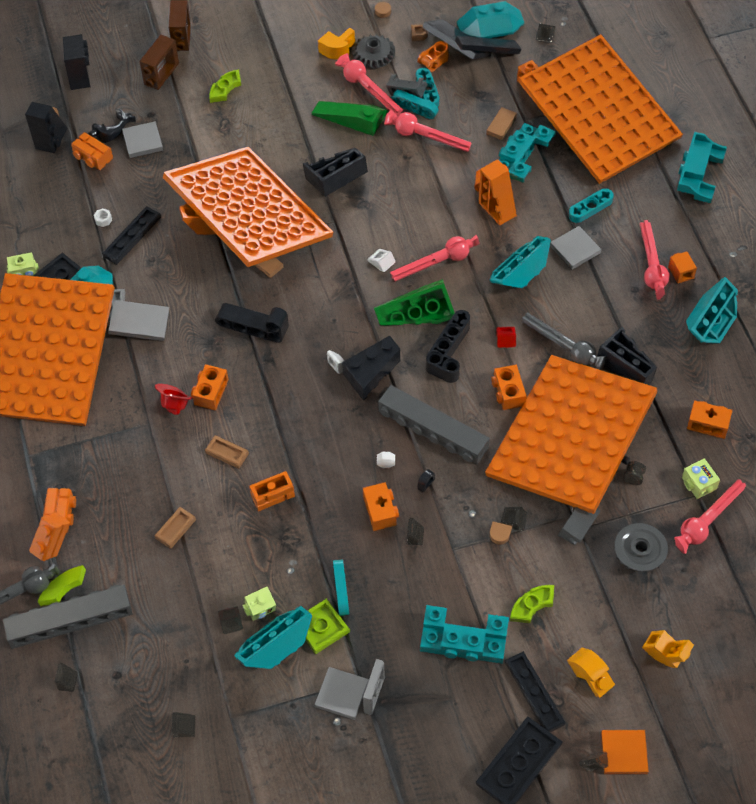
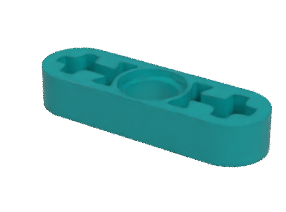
(430, 82)
(424, 108)
(587, 212)
(341, 589)

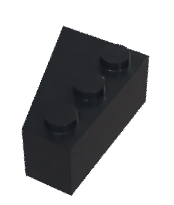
(76, 61)
(45, 127)
(337, 171)
(626, 359)
(371, 365)

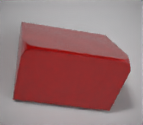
(506, 337)

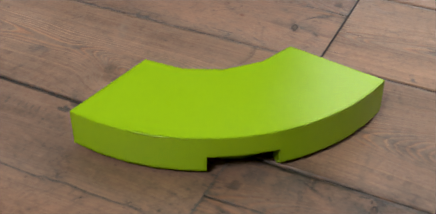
(224, 85)
(62, 585)
(532, 602)

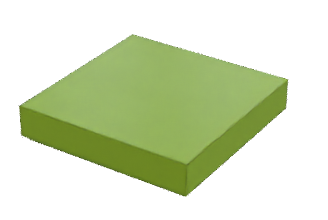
(325, 627)

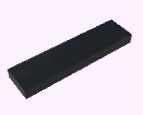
(488, 45)
(131, 235)
(535, 692)

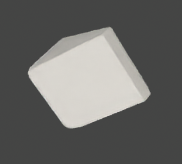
(382, 259)
(335, 361)

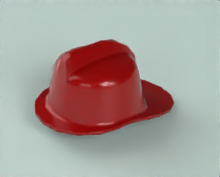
(172, 398)

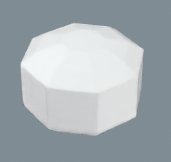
(102, 217)
(386, 459)

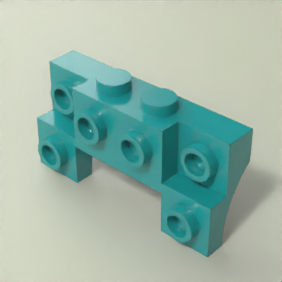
(521, 146)
(696, 160)
(462, 640)

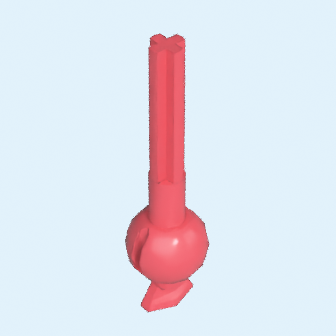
(355, 72)
(407, 124)
(456, 249)
(656, 275)
(695, 529)

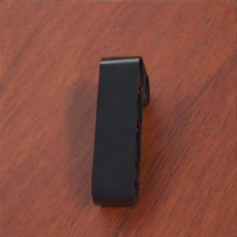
(257, 324)
(450, 343)

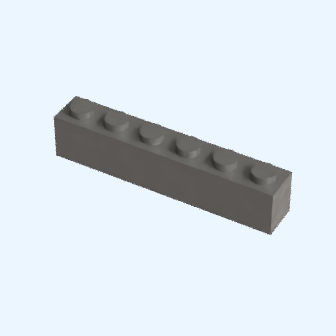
(433, 424)
(67, 616)

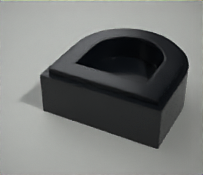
(425, 480)

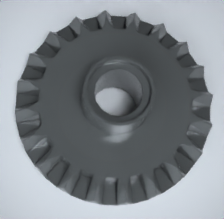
(373, 51)
(643, 537)

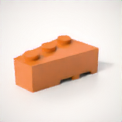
(496, 192)

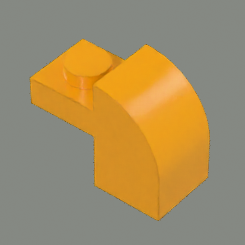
(334, 46)
(666, 649)
(593, 669)

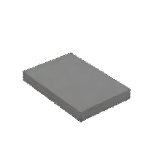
(138, 320)

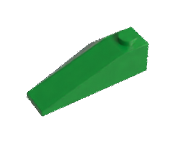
(355, 116)
(419, 306)

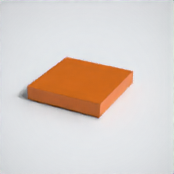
(625, 751)

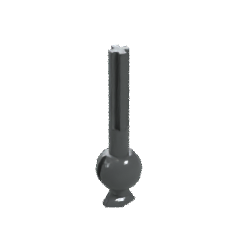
(581, 352)
(34, 580)

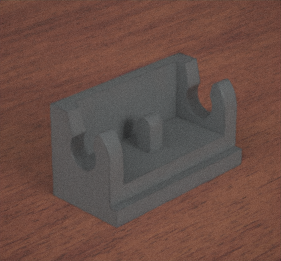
(412, 87)
(577, 525)

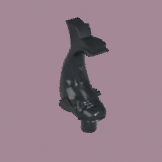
(110, 133)

